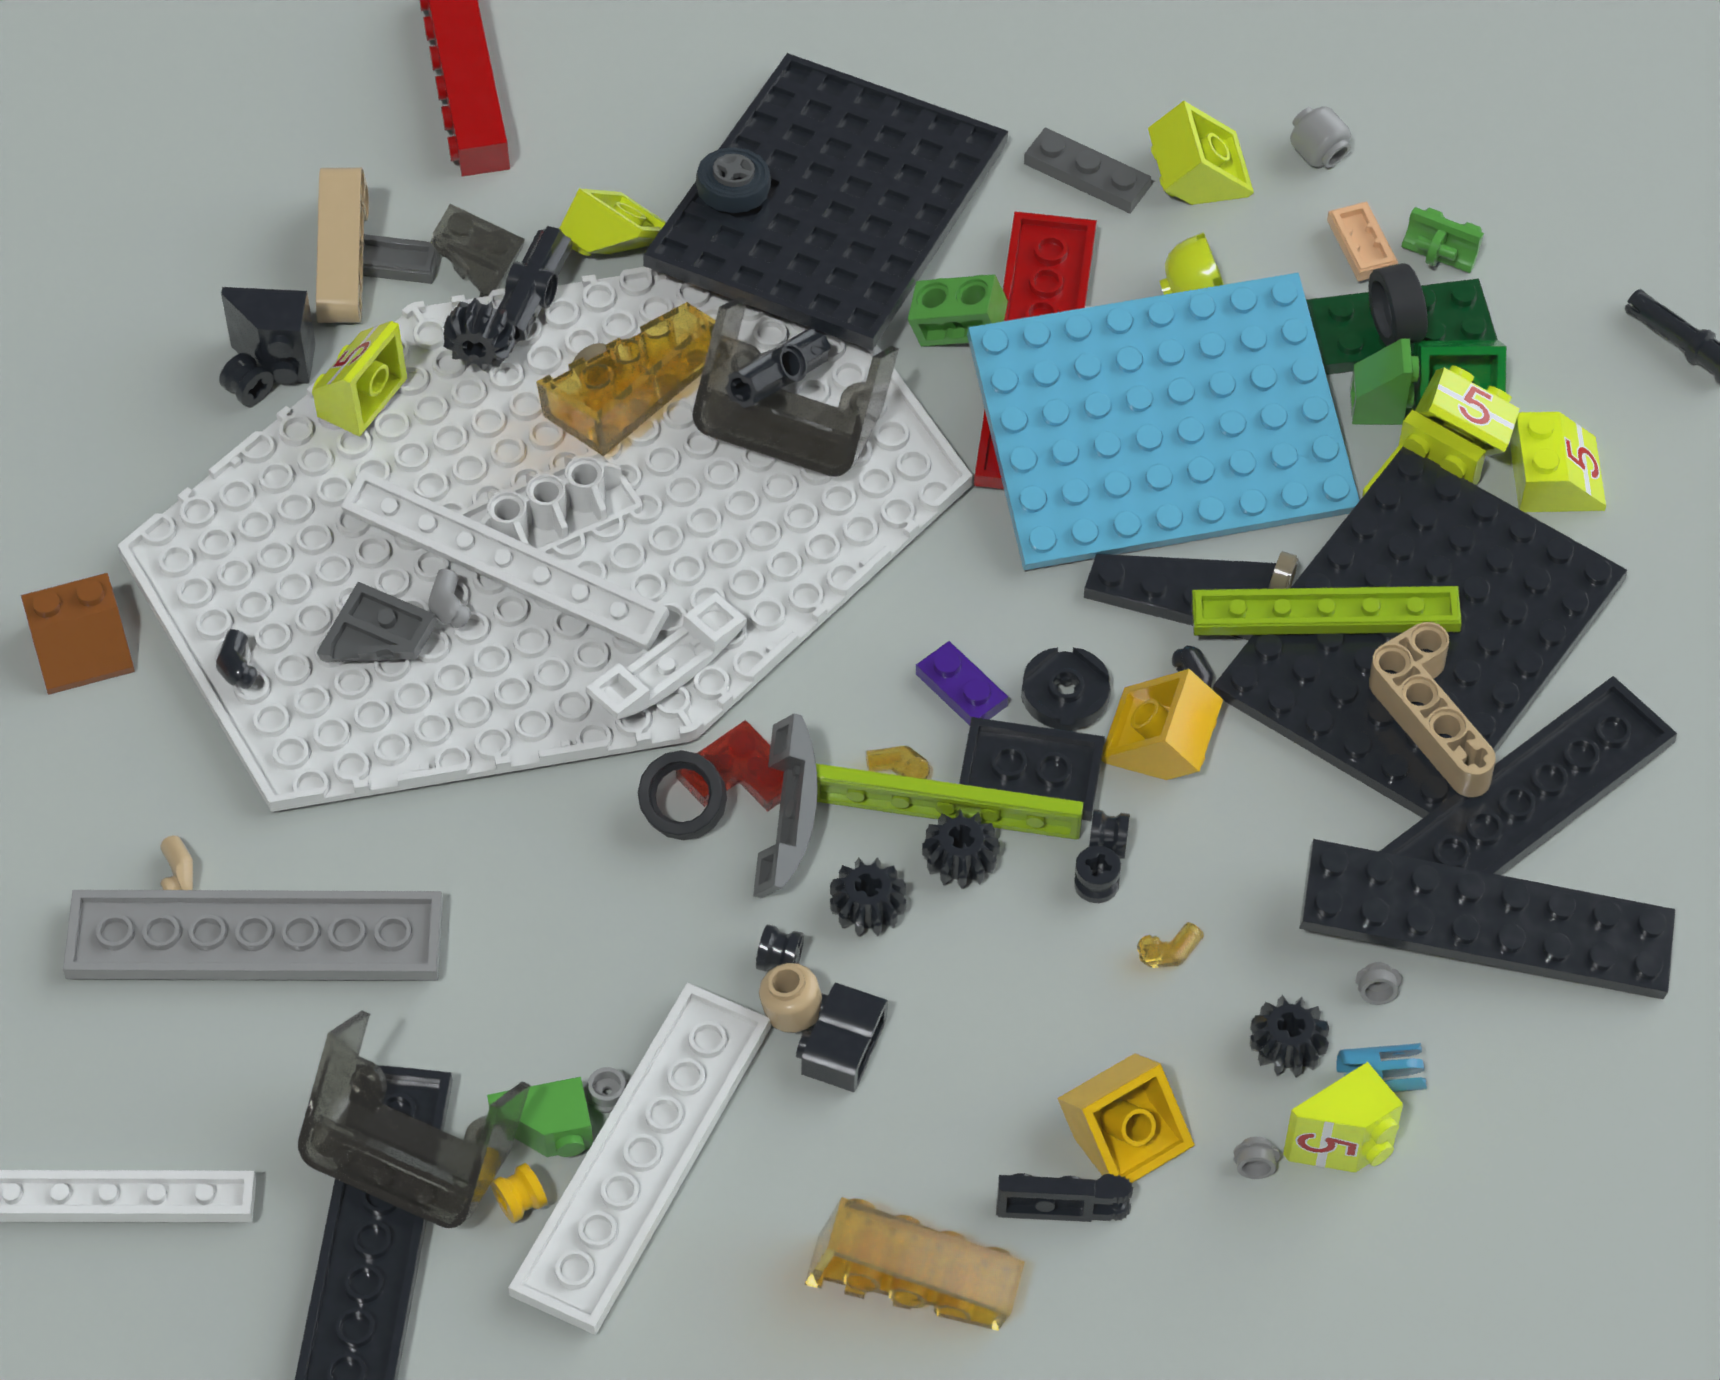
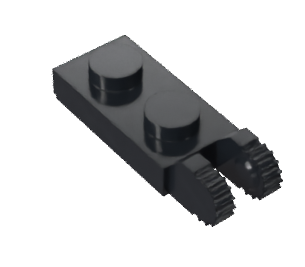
(1063, 1197)

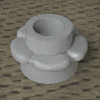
(1378, 983)
(605, 1079)
(1256, 1158)

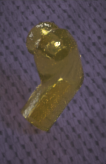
(900, 760)
(1169, 953)

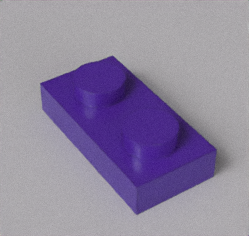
(961, 684)

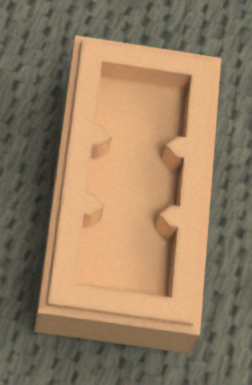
(1361, 239)

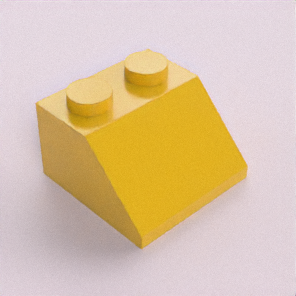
(1163, 726)
(1127, 1118)

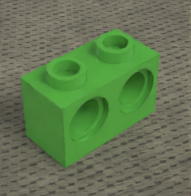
(949, 306)

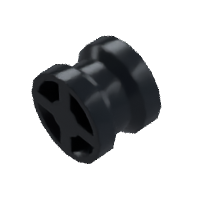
(246, 379)
(1110, 831)
(1103, 884)
(778, 948)

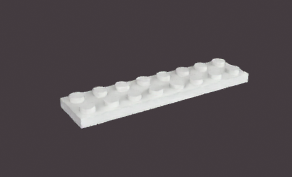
(639, 1159)

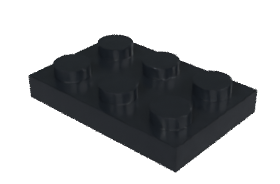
(1033, 761)

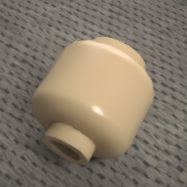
(790, 997)

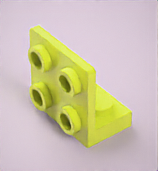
(1440, 446)

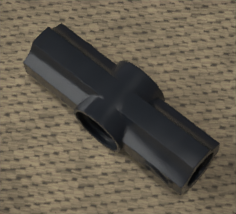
(535, 279)
(778, 368)

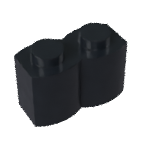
(842, 1037)

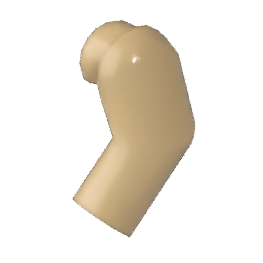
(180, 863)

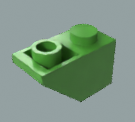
(1384, 385)

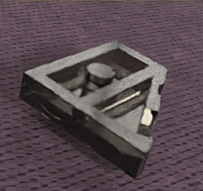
(476, 248)

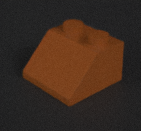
(77, 633)

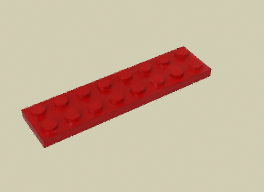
(1043, 276)

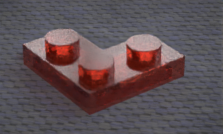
(739, 758)

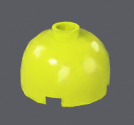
(1190, 266)

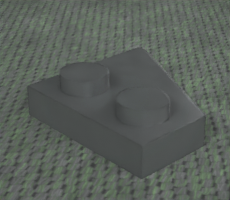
(376, 628)

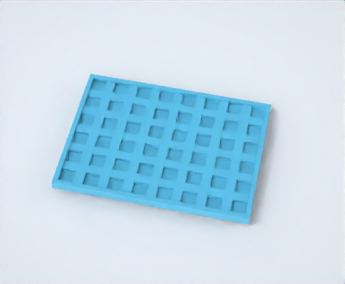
(1162, 420)

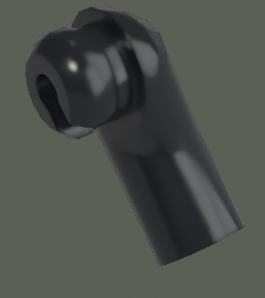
(1193, 659)
(232, 664)

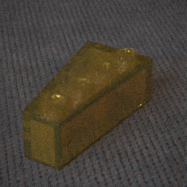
(630, 381)

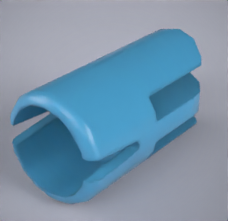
(1351, 1059)

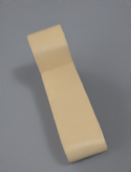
(340, 243)
(1465, 758)

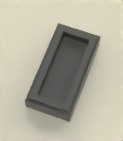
(399, 259)

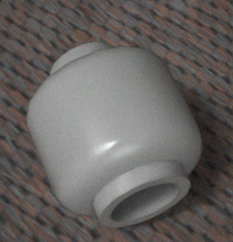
(1320, 136)

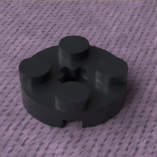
(1062, 710)

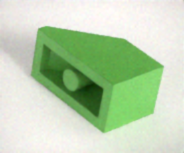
(554, 1118)

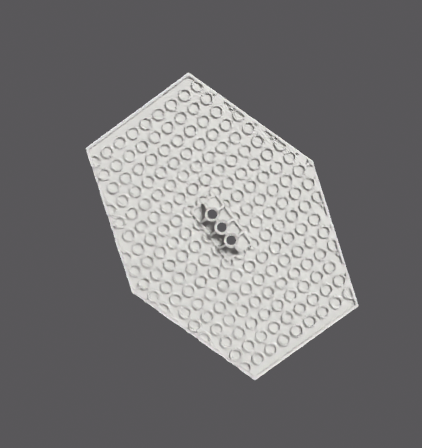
(507, 691)

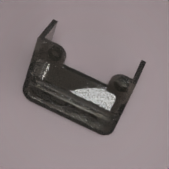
(784, 422)
(393, 1154)

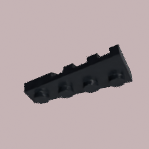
(1166, 584)

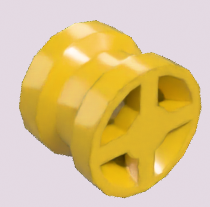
(519, 1192)

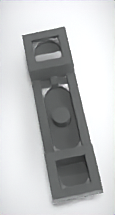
(794, 754)

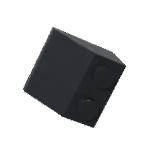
(273, 329)

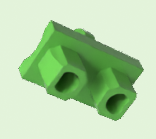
(1443, 239)

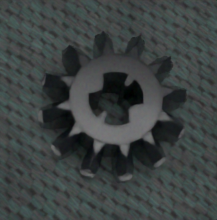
(479, 334)
(960, 848)
(868, 896)
(1289, 1036)

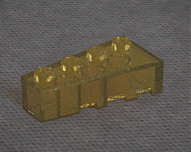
(914, 1265)

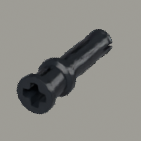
(1699, 345)

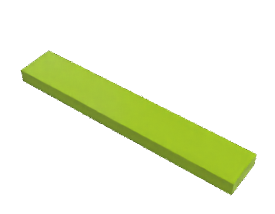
(1323, 610)
(931, 798)

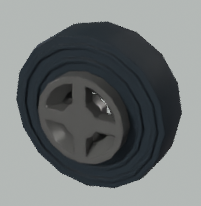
(733, 180)

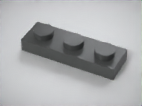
(1087, 170)

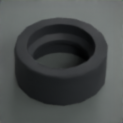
(1397, 304)
(663, 766)

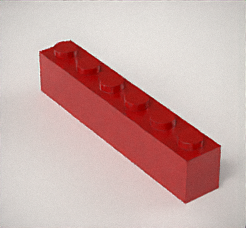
(466, 85)

